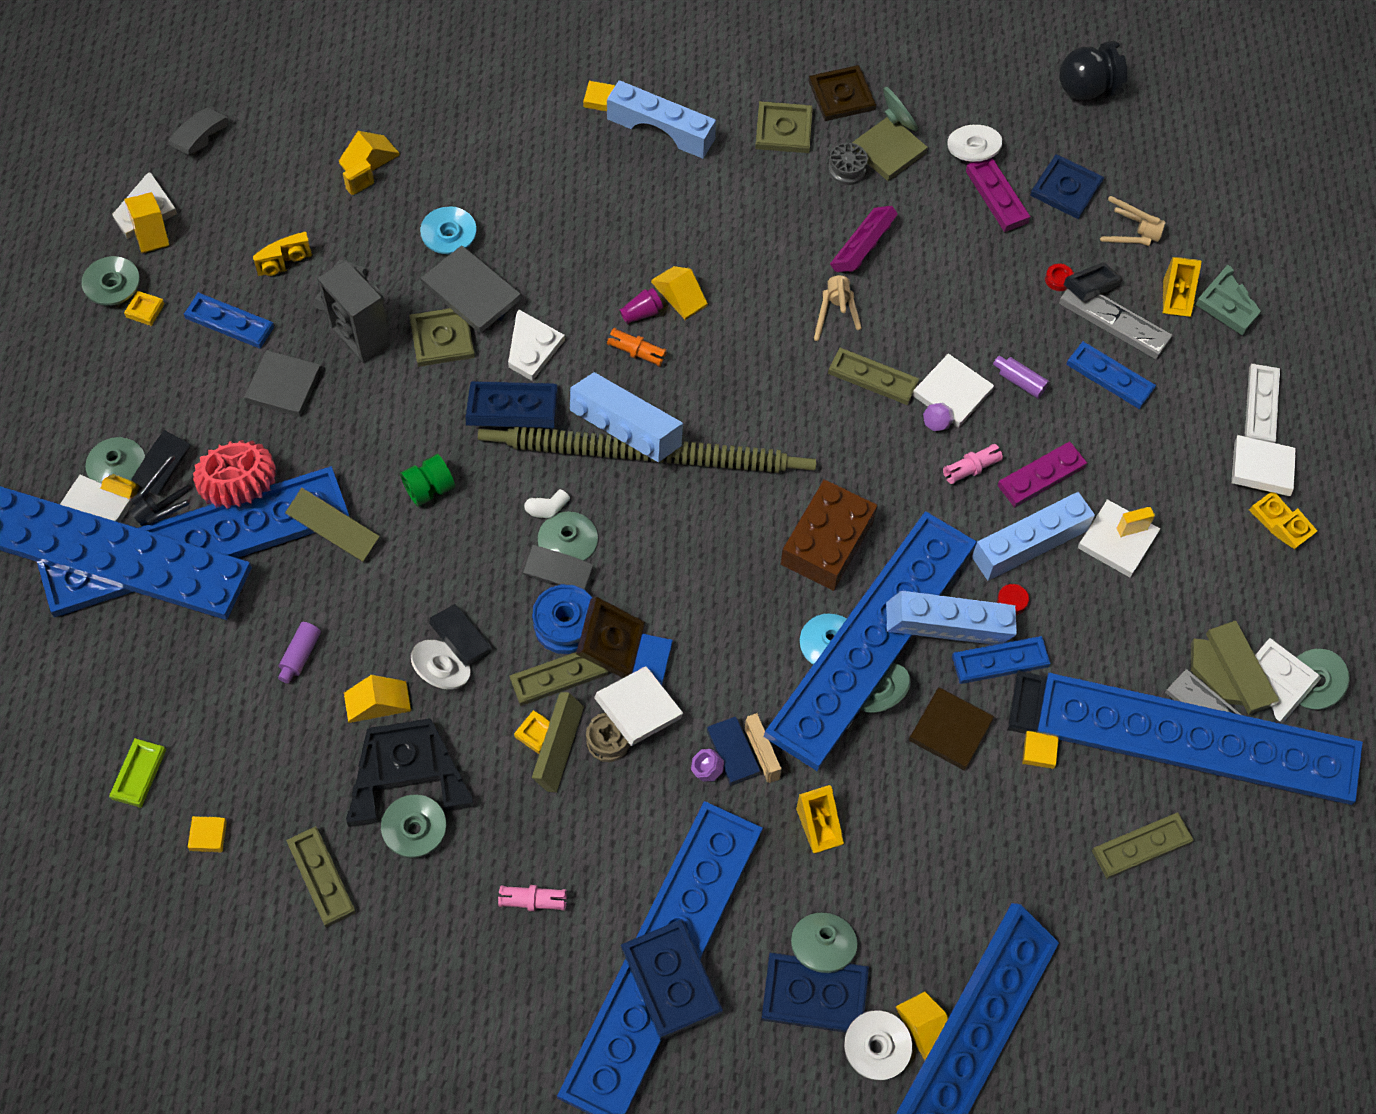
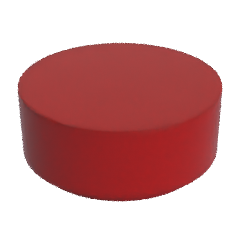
(1056, 276)
(1014, 595)

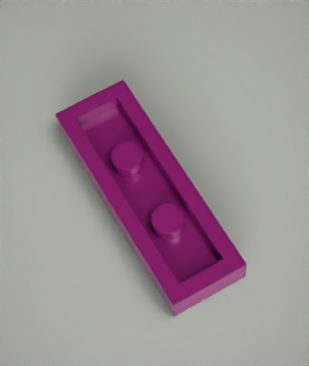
(997, 194)
(864, 239)
(1042, 474)

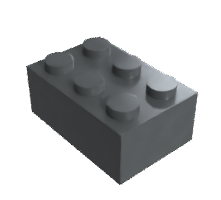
(355, 310)

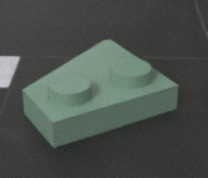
(1229, 302)

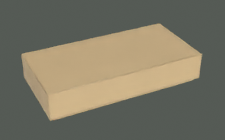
(762, 748)

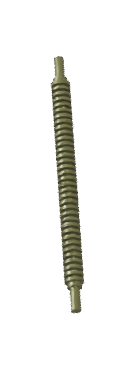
(514, 437)

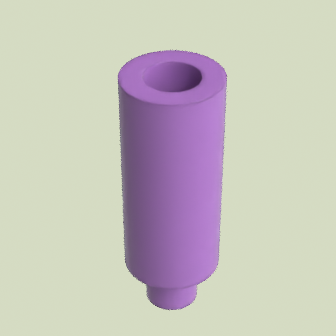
(1021, 376)
(298, 651)

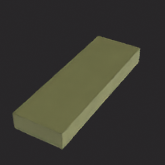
(873, 376)
(332, 524)
(1242, 667)
(554, 677)
(558, 742)
(1142, 845)
(321, 876)

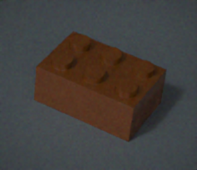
(828, 534)

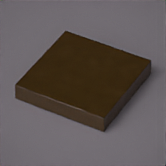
(842, 93)
(610, 637)
(951, 728)

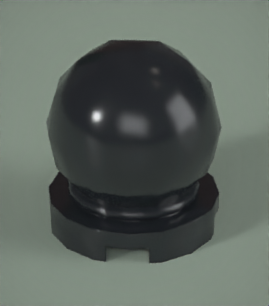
(1093, 71)

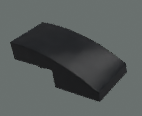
(165, 445)

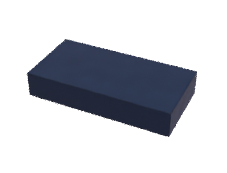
(734, 750)

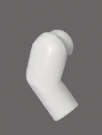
(547, 507)

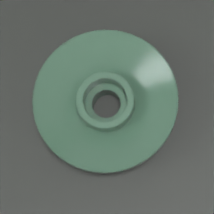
(897, 112)
(107, 272)
(129, 459)
(579, 544)
(1337, 677)
(889, 691)
(408, 812)
(821, 953)

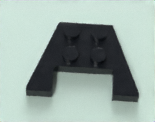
(402, 757)

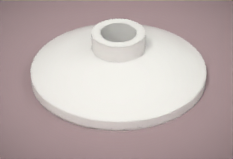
(974, 143)
(439, 665)
(892, 1036)

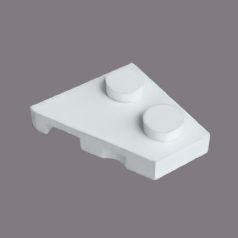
(146, 185)
(532, 345)
(1287, 676)

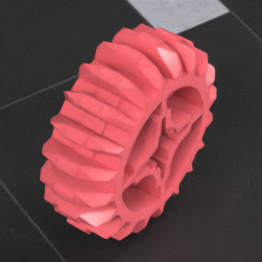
(234, 474)

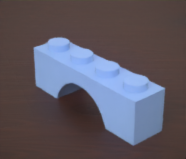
(688, 128)

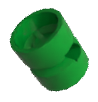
(427, 480)

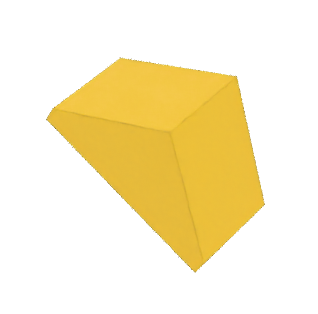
(368, 147)
(147, 222)
(1180, 286)
(681, 290)
(376, 698)
(820, 819)
(923, 1020)

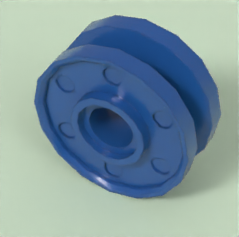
(558, 603)

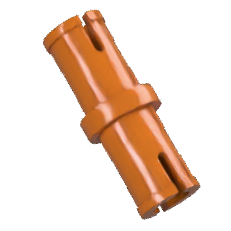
(636, 347)

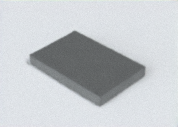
(470, 289)

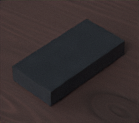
(1093, 281)
(460, 635)
(1026, 702)

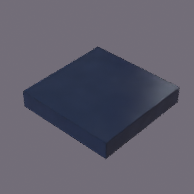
(1067, 186)

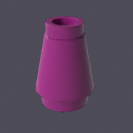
(642, 306)

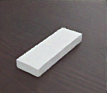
(1262, 403)

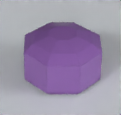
(938, 416)
(707, 765)

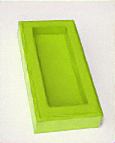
(137, 773)

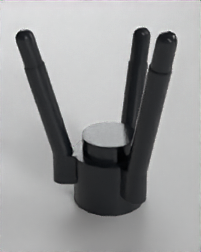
(147, 510)

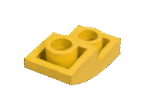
(273, 257)
(1286, 525)

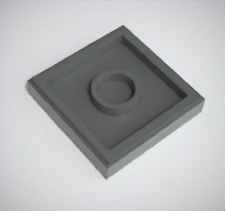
(283, 383)

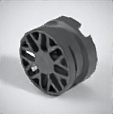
(847, 165)

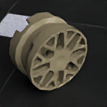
(605, 739)

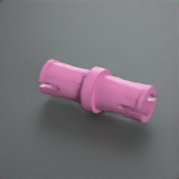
(972, 463)
(532, 898)

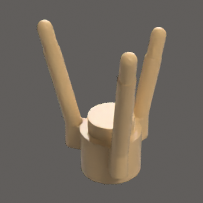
(1149, 226)
(839, 294)

